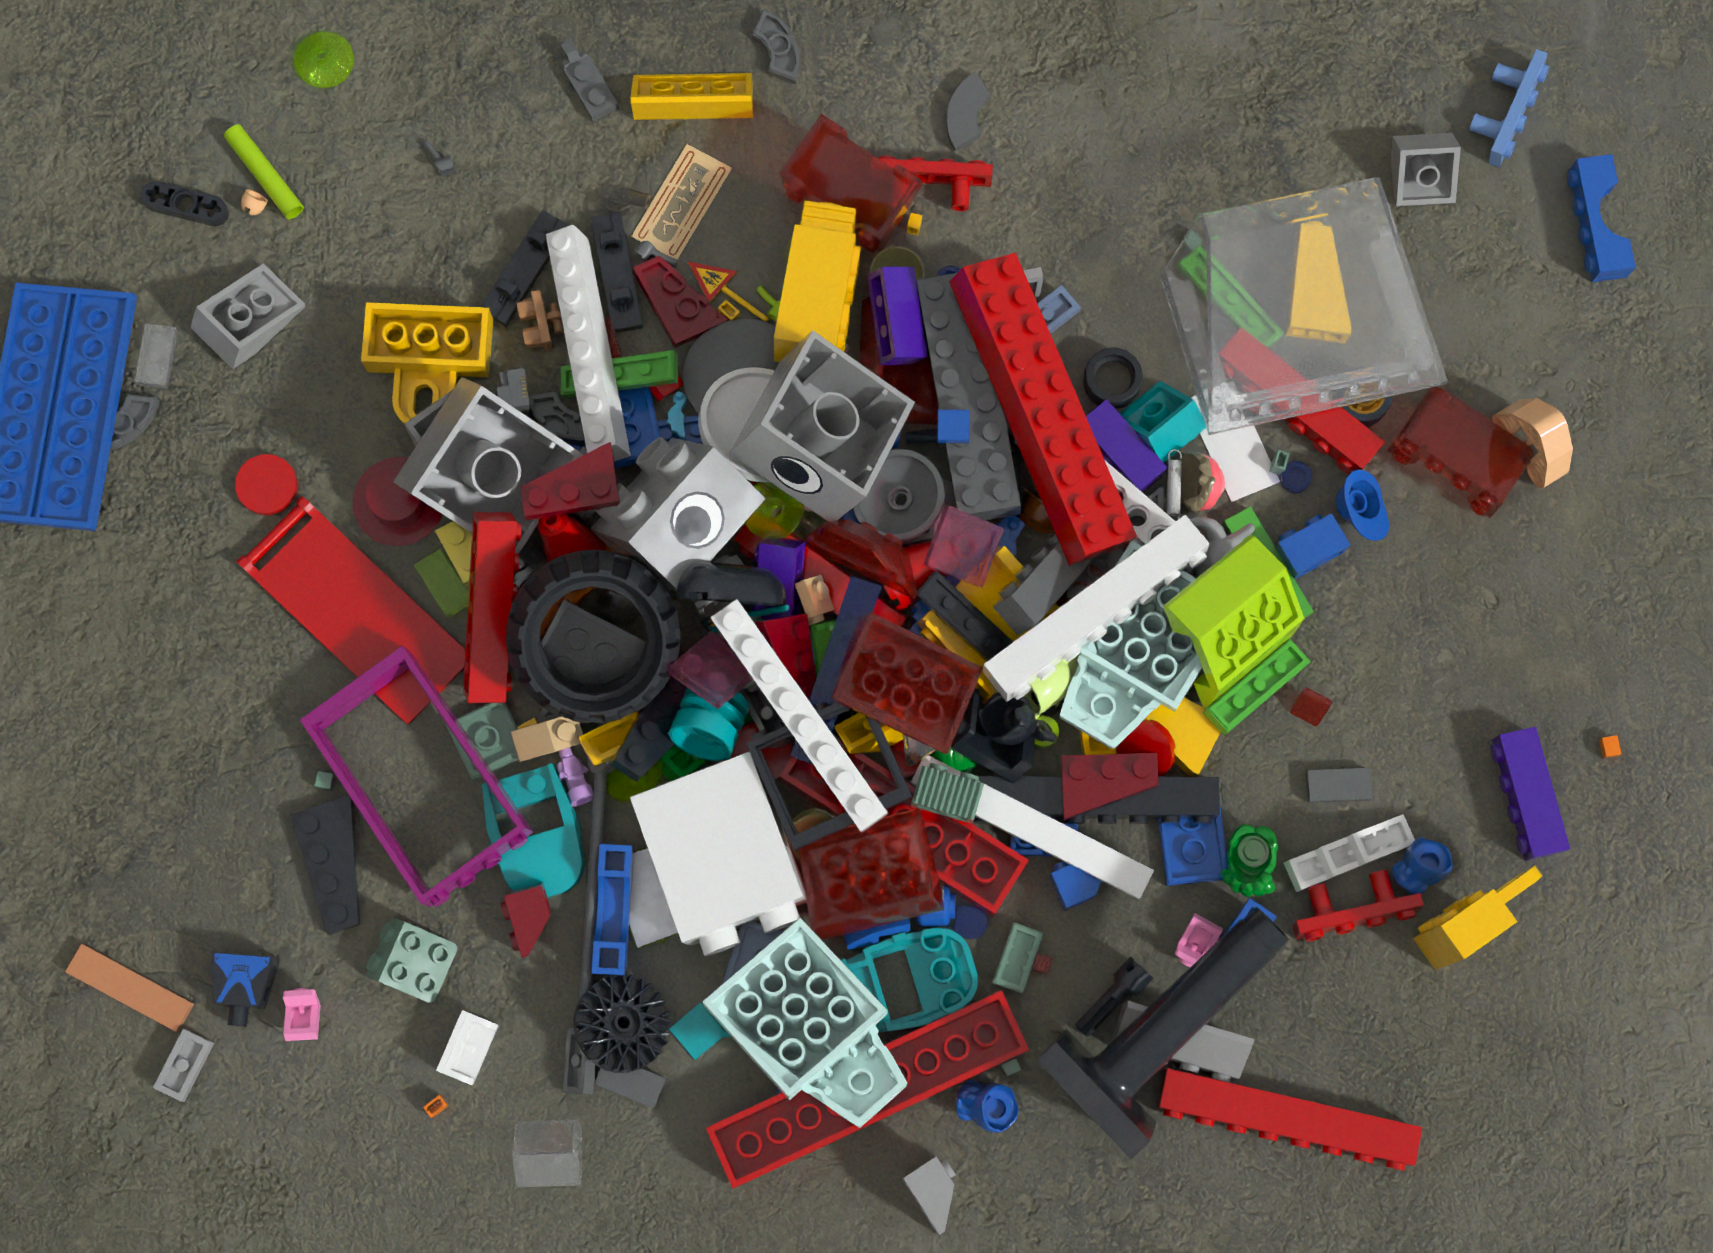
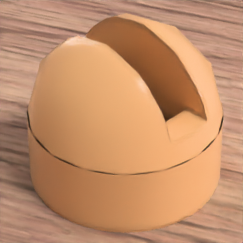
(253, 201)

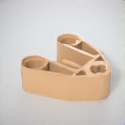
(1546, 431)

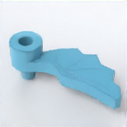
(676, 417)

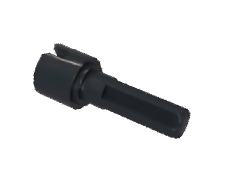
(1129, 980)

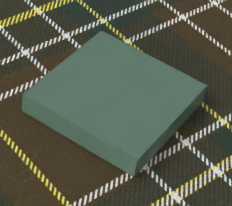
(490, 732)

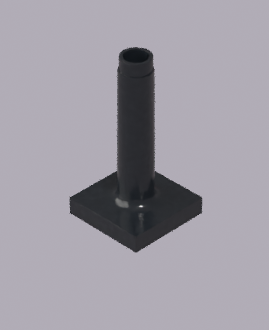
(1110, 1080)

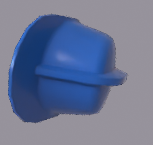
(1362, 505)

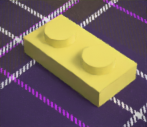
(458, 547)

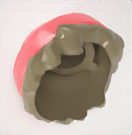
(1200, 481)

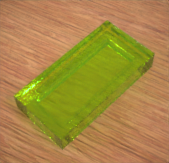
(443, 583)

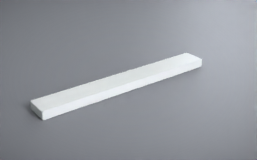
(1056, 838)

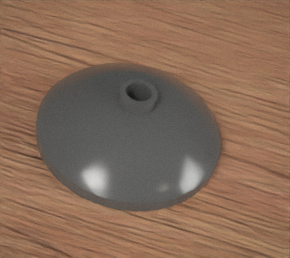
(908, 476)

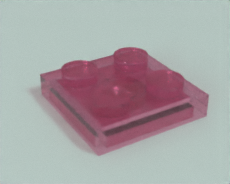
(963, 546)
(711, 670)

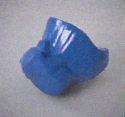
(1422, 865)
(988, 1105)

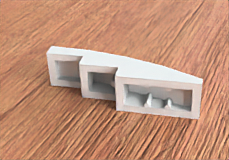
(1349, 853)

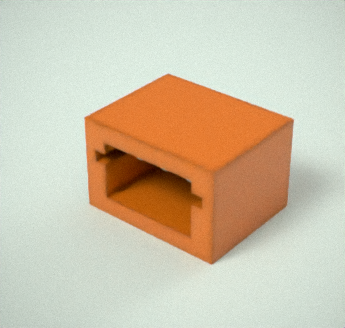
(1610, 746)
(436, 1106)

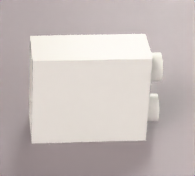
(720, 854)

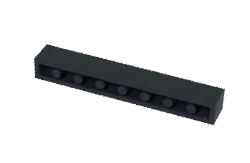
(1172, 799)

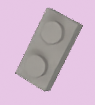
(183, 1065)

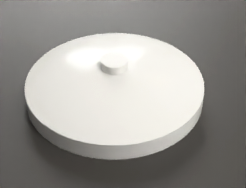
(727, 409)

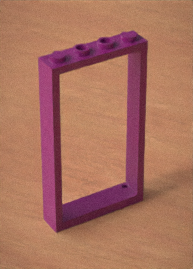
(352, 696)

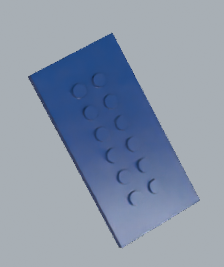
(60, 402)

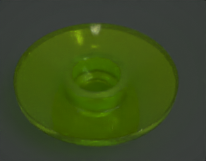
(328, 70)
(770, 527)
(623, 787)

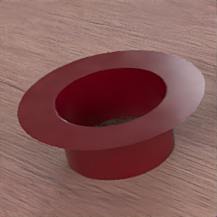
(389, 511)

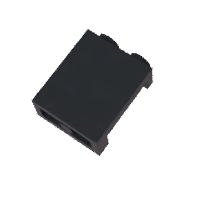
(972, 741)

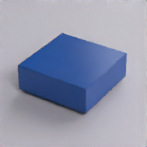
(953, 426)

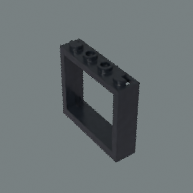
(798, 840)

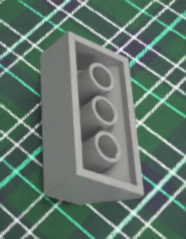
(1208, 1050)

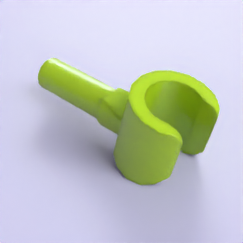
(773, 313)

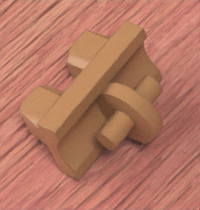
(539, 335)

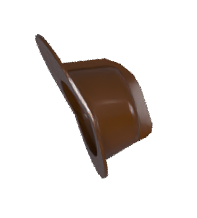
(1034, 513)

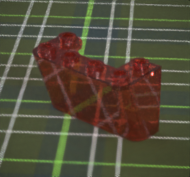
(842, 173)
(1463, 448)

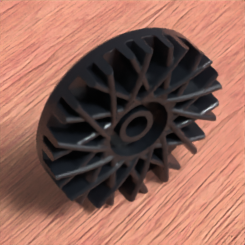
(640, 1015)

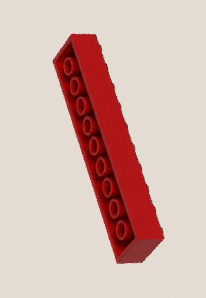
(1042, 408)
(929, 1060)

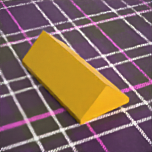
(692, 96)

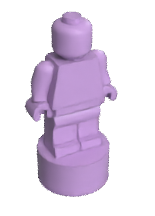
(572, 770)

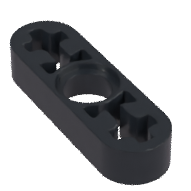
(162, 206)

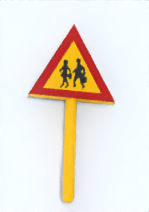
(714, 280)

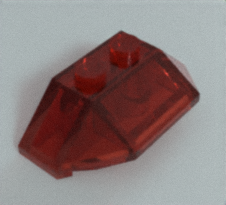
(866, 553)

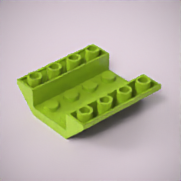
(1236, 615)

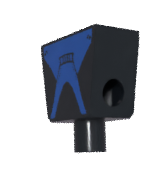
(242, 983)

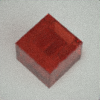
(1042, 963)

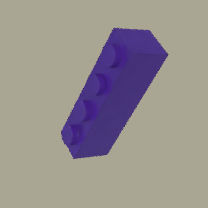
(1530, 794)

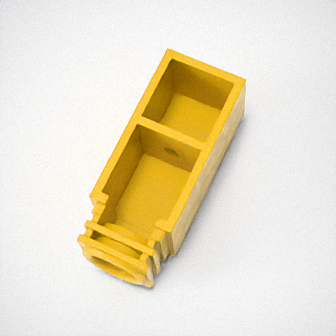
(818, 278)

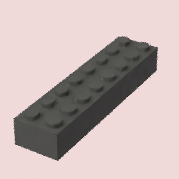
(984, 467)

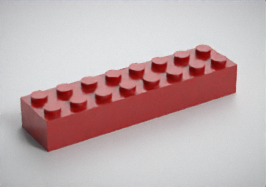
(964, 855)

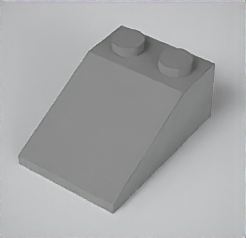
(246, 315)

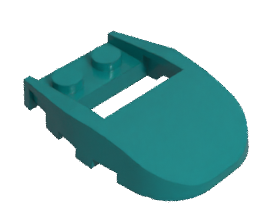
(546, 857)
(940, 971)

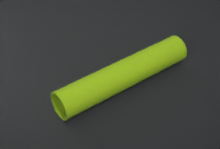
(263, 171)

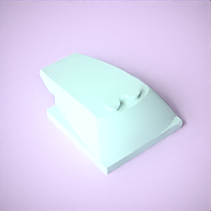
(1131, 670)
(810, 1025)

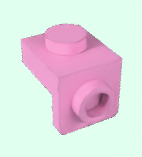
(1197, 939)
(301, 1014)

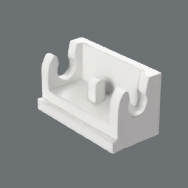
(467, 1047)

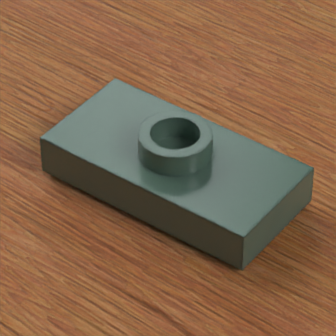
(1017, 958)

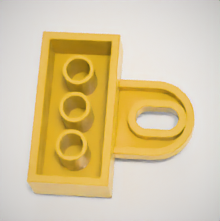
(425, 348)
(1471, 922)

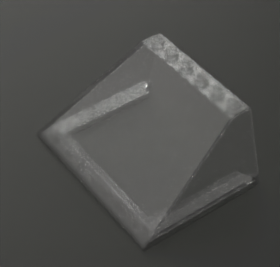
(1298, 307)

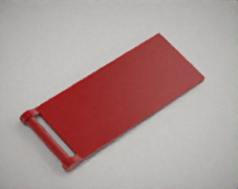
(354, 607)

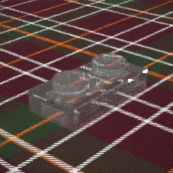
(156, 356)

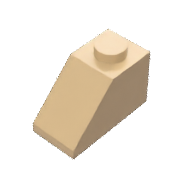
(545, 737)

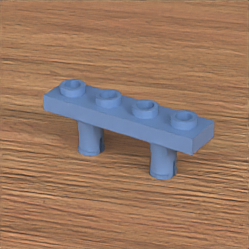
(1526, 95)

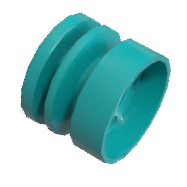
(707, 730)

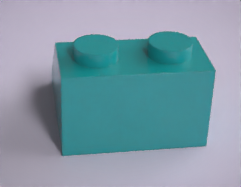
(1164, 419)

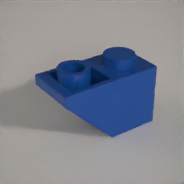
(1073, 885)

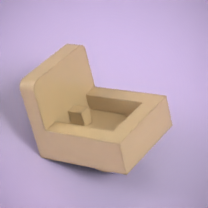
(814, 598)

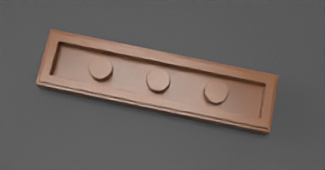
(129, 988)

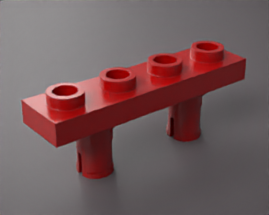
(948, 172)
(1343, 921)

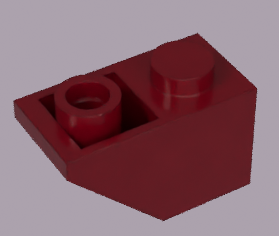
(528, 914)

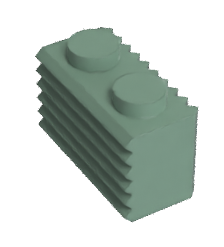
(947, 793)

